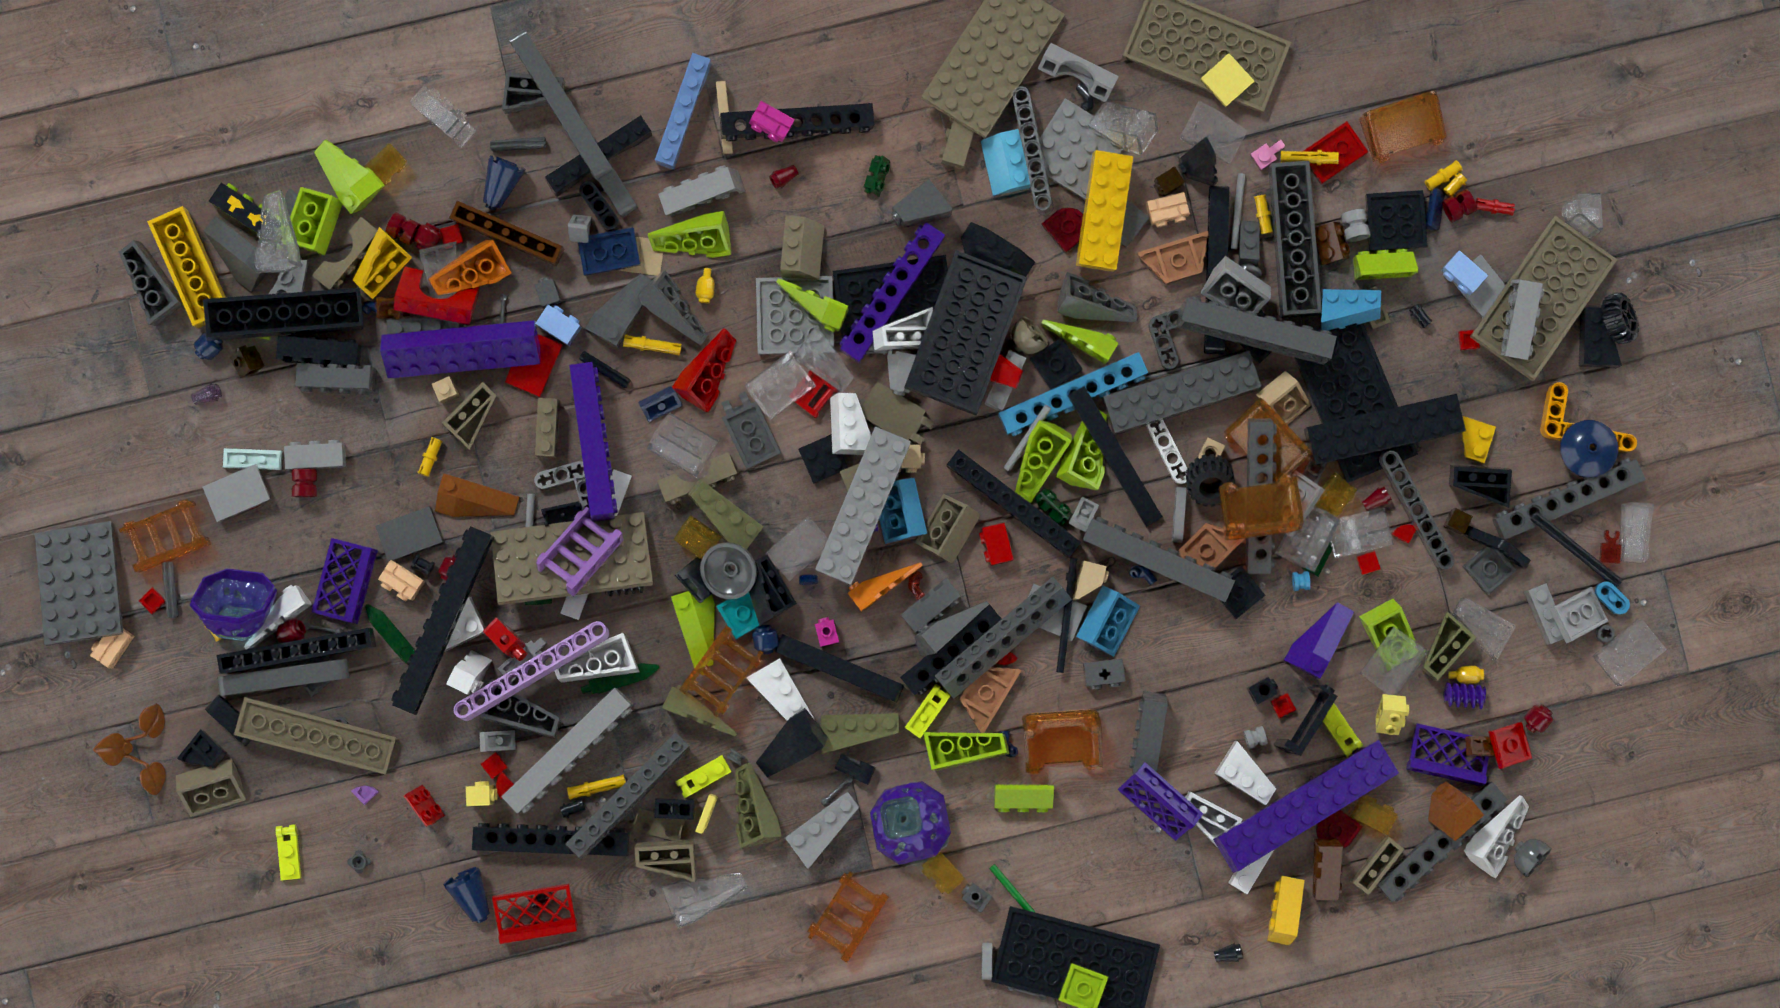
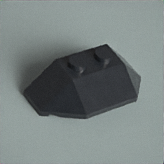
(992, 248)

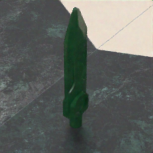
(389, 633)
(608, 683)

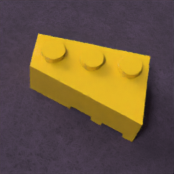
(380, 263)
(1286, 910)

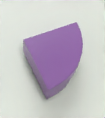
(365, 793)

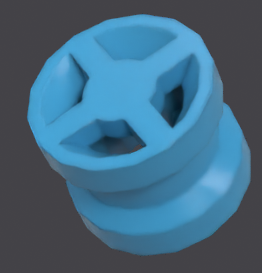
(1301, 581)

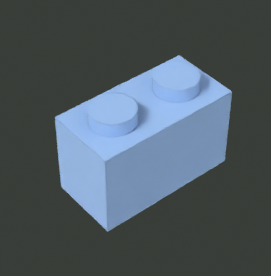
(1464, 273)
(558, 324)

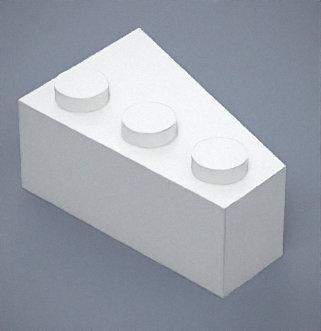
(904, 333)
(1245, 775)

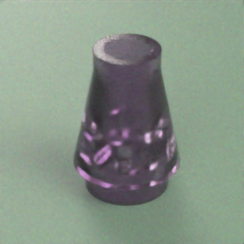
(209, 393)

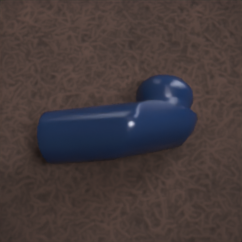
(368, 306)
(1142, 572)
(1013, 751)

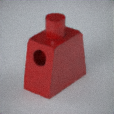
(506, 639)

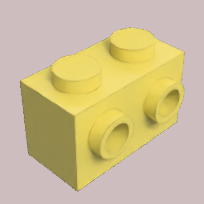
(1391, 714)
(481, 794)

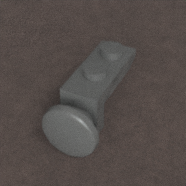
(1249, 247)

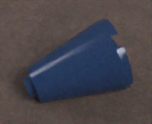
(500, 181)
(469, 894)

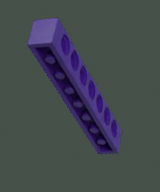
(934, 239)

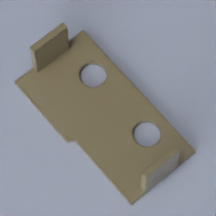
(658, 825)

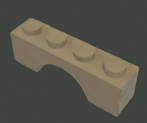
(333, 274)
(720, 470)

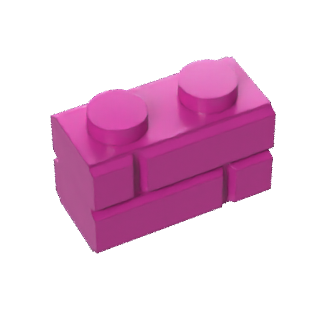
(771, 122)

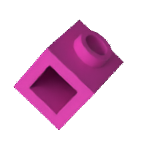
(826, 632)

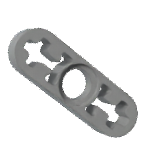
(1179, 514)

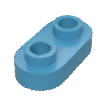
(1612, 596)

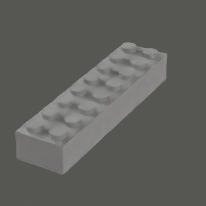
(863, 505)
(567, 751)

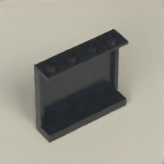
(1310, 723)

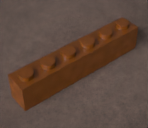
(506, 233)

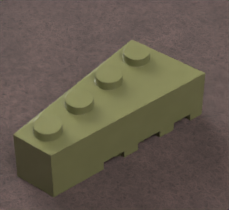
(727, 518)

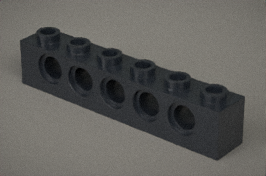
(911, 678)

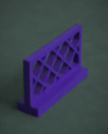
(359, 586)
(1441, 769)
(1164, 795)

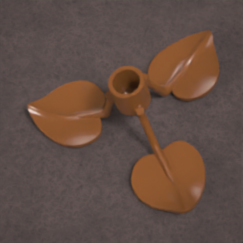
(115, 747)

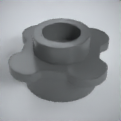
(355, 865)

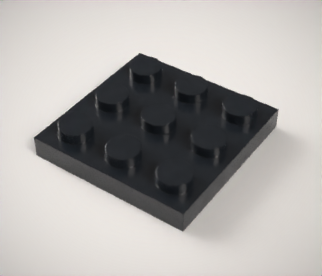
(1396, 220)

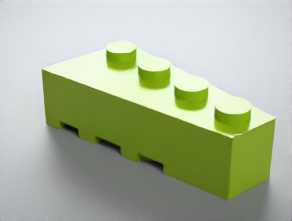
(957, 749)

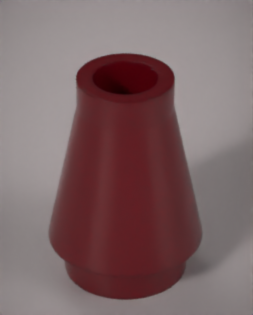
(781, 177)
(1377, 498)

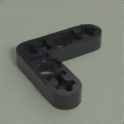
(1498, 544)

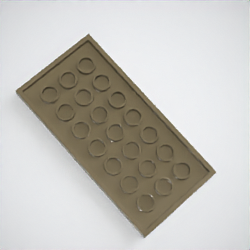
(1191, 40)
(991, 61)
(1570, 274)
(518, 549)

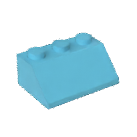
(1005, 162)

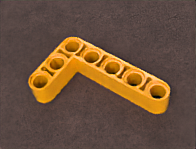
(1560, 426)

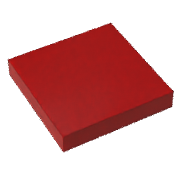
(1510, 745)

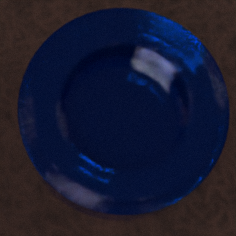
(808, 579)

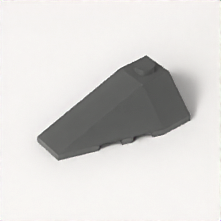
(235, 252)
(618, 314)
(937, 634)

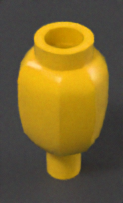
(705, 287)
(1467, 674)

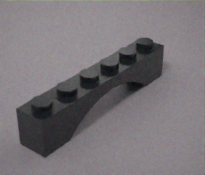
(611, 146)

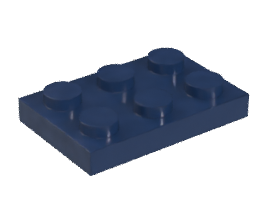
(609, 252)

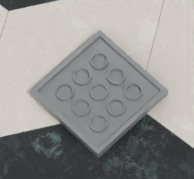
(1069, 148)
(781, 320)

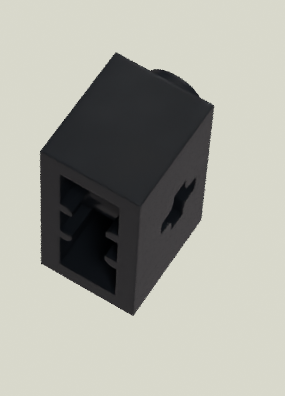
(674, 808)

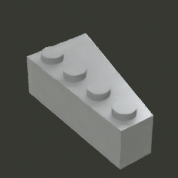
(1521, 318)

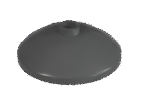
(721, 578)

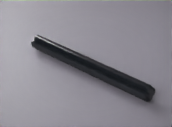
(1576, 549)

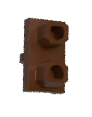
(385, 309)

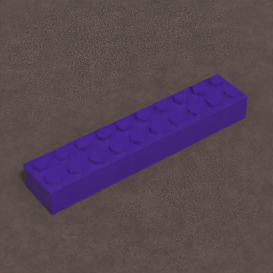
(1305, 806)

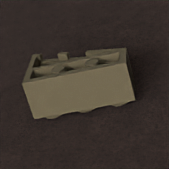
(668, 857)

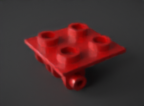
(424, 805)

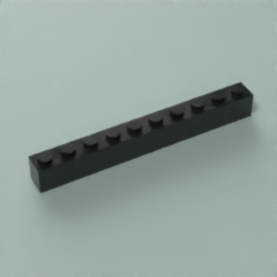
(442, 620)

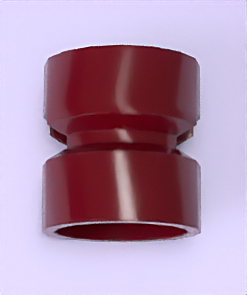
(1457, 206)
(397, 225)
(304, 482)

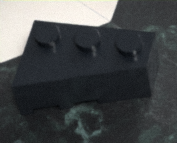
(1595, 344)
(1486, 482)
(769, 593)

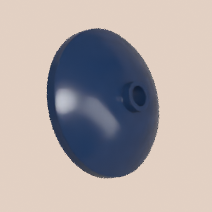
(1576, 448)

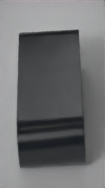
(592, 200)
(226, 716)

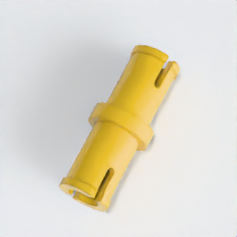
(1443, 175)
(1263, 214)
(430, 456)

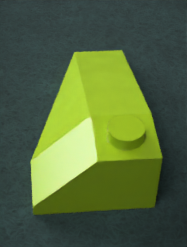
(1091, 342)
(1042, 452)
(1083, 461)
(696, 624)

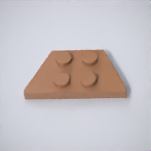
(1177, 259)
(1209, 546)
(987, 694)

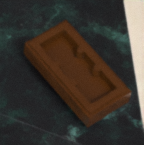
(1479, 746)

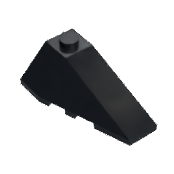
(1200, 163)
(793, 743)

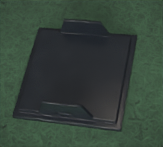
(691, 578)

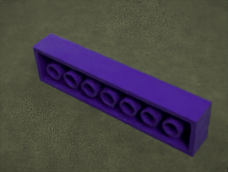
(460, 349)
(592, 442)

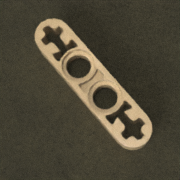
(723, 107)

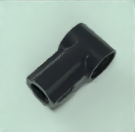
(858, 770)

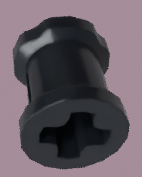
(422, 565)

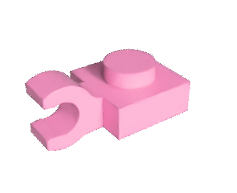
(1265, 156)

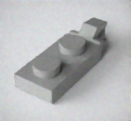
(532, 650)

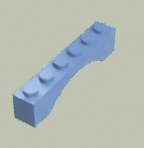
(682, 111)

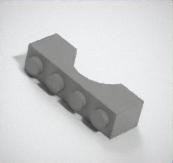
(1060, 62)

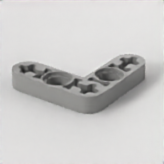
(578, 479)

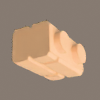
(1167, 209)
(401, 580)
(111, 648)

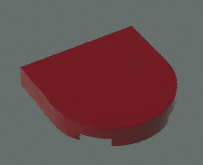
(1065, 227)
(1338, 827)

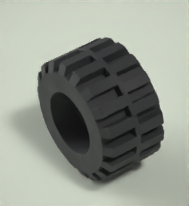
(1205, 468)

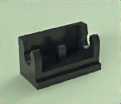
(561, 513)

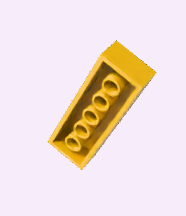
(1104, 210)
(186, 261)

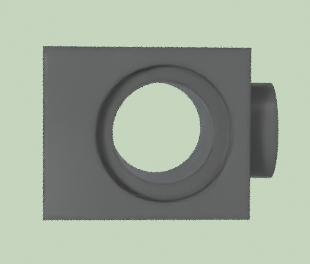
(547, 292)

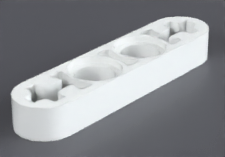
(1164, 451)

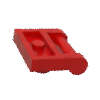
(804, 400)

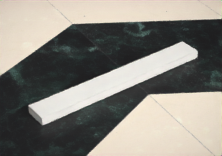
(574, 605)

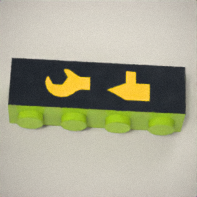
(237, 206)

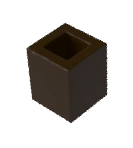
(1168, 182)
(1458, 521)

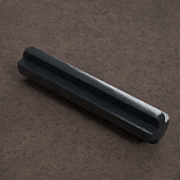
(605, 369)

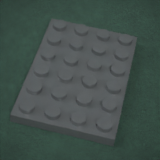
(78, 583)

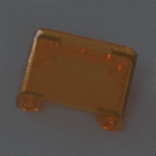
(1403, 126)
(1290, 449)
(1261, 509)
(1062, 739)

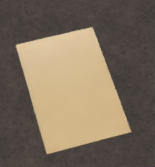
(649, 259)

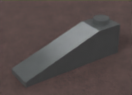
(663, 300)
(1086, 302)

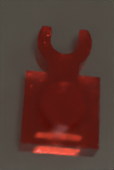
(1610, 551)

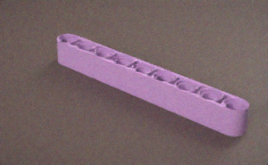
(522, 671)

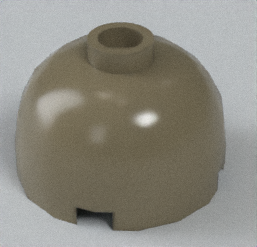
(1027, 337)

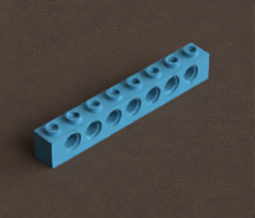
(1133, 362)

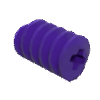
(1465, 695)

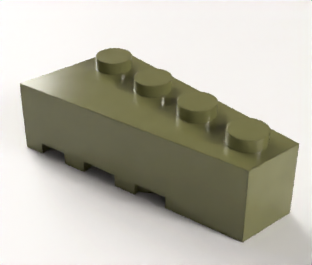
(856, 729)

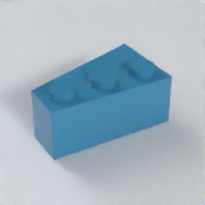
(1349, 307)

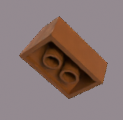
(1452, 811)

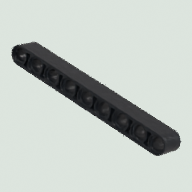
(1216, 248)

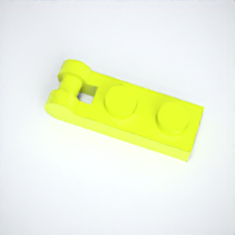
(927, 711)
(1341, 731)
(704, 776)
(288, 852)

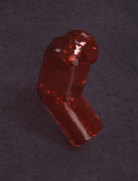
(913, 584)

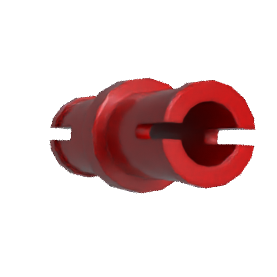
(1495, 206)

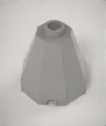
(899, 369)

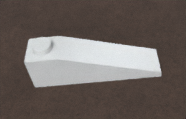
(286, 607)
(1491, 843)

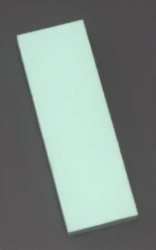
(247, 457)

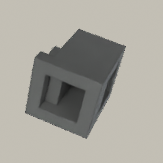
(981, 902)

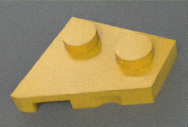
(1477, 439)

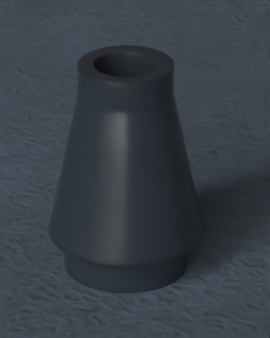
(1230, 953)

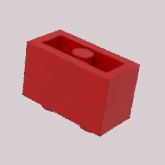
(996, 544)

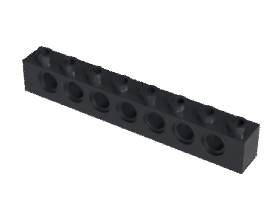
(863, 112)
(1013, 503)
(296, 650)
(481, 842)

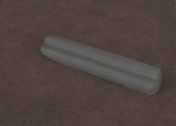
(518, 144)
(170, 589)

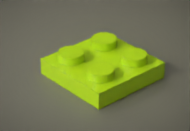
(1082, 987)

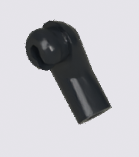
(1083, 91)

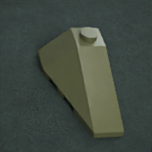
(691, 707)
(756, 816)

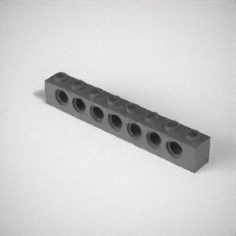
(1259, 427)
(1632, 476)
(1003, 637)
(628, 796)
(1401, 868)

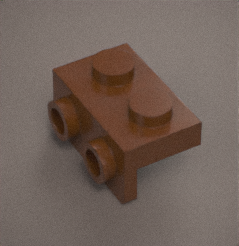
(1331, 242)

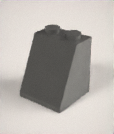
(921, 206)

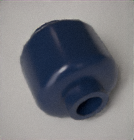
(207, 349)
(765, 639)

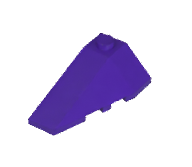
(1317, 645)

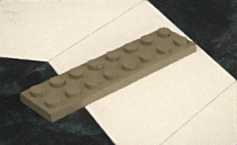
(315, 735)

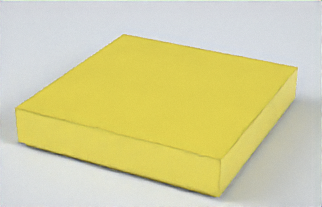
(1227, 80)
(706, 814)

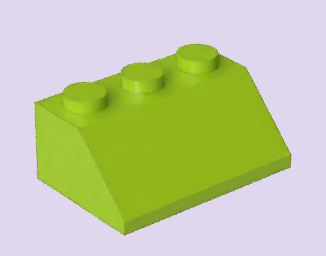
(314, 219)
(1384, 265)
(1023, 797)

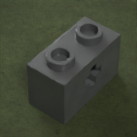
(1115, 670)

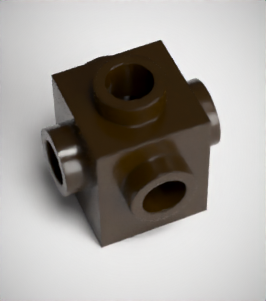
(247, 360)

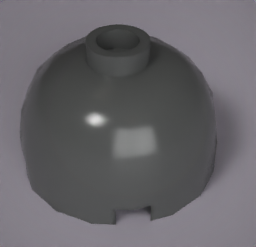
(1530, 855)

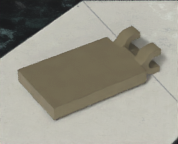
(895, 414)

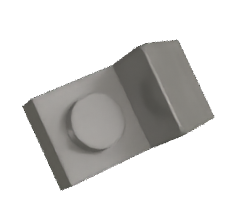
(579, 228)
(1083, 514)
(497, 741)

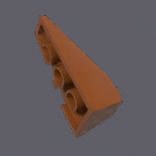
(465, 498)

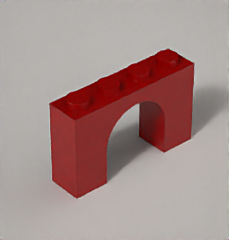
(412, 300)

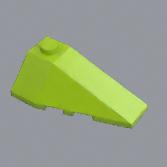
(351, 181)
(700, 235)
(825, 310)

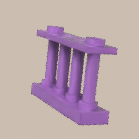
(586, 568)

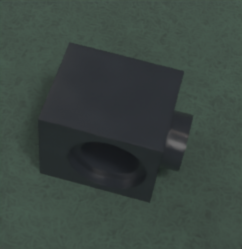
(1254, 690)

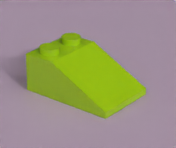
(1381, 621)

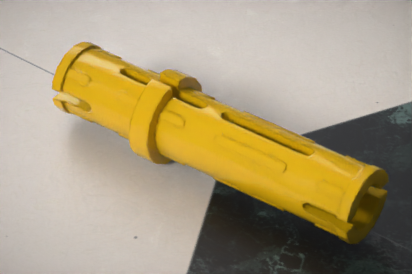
(1313, 157)
(653, 345)
(594, 787)

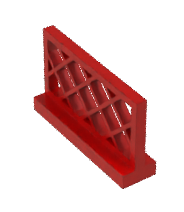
(540, 929)

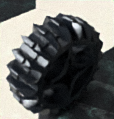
(1620, 318)

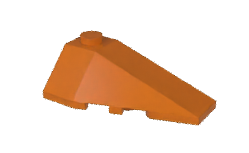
(474, 268)
(873, 589)

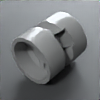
(1355, 225)

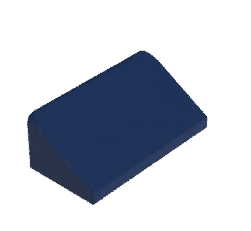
(1434, 209)
(660, 403)

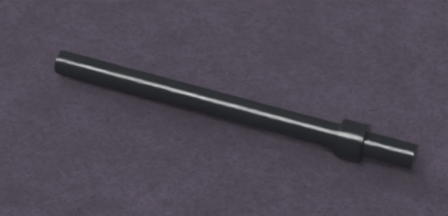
(1071, 578)

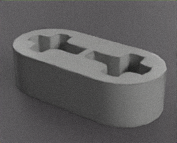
(986, 972)

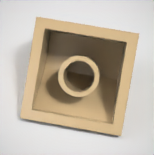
(1285, 397)
(1089, 578)

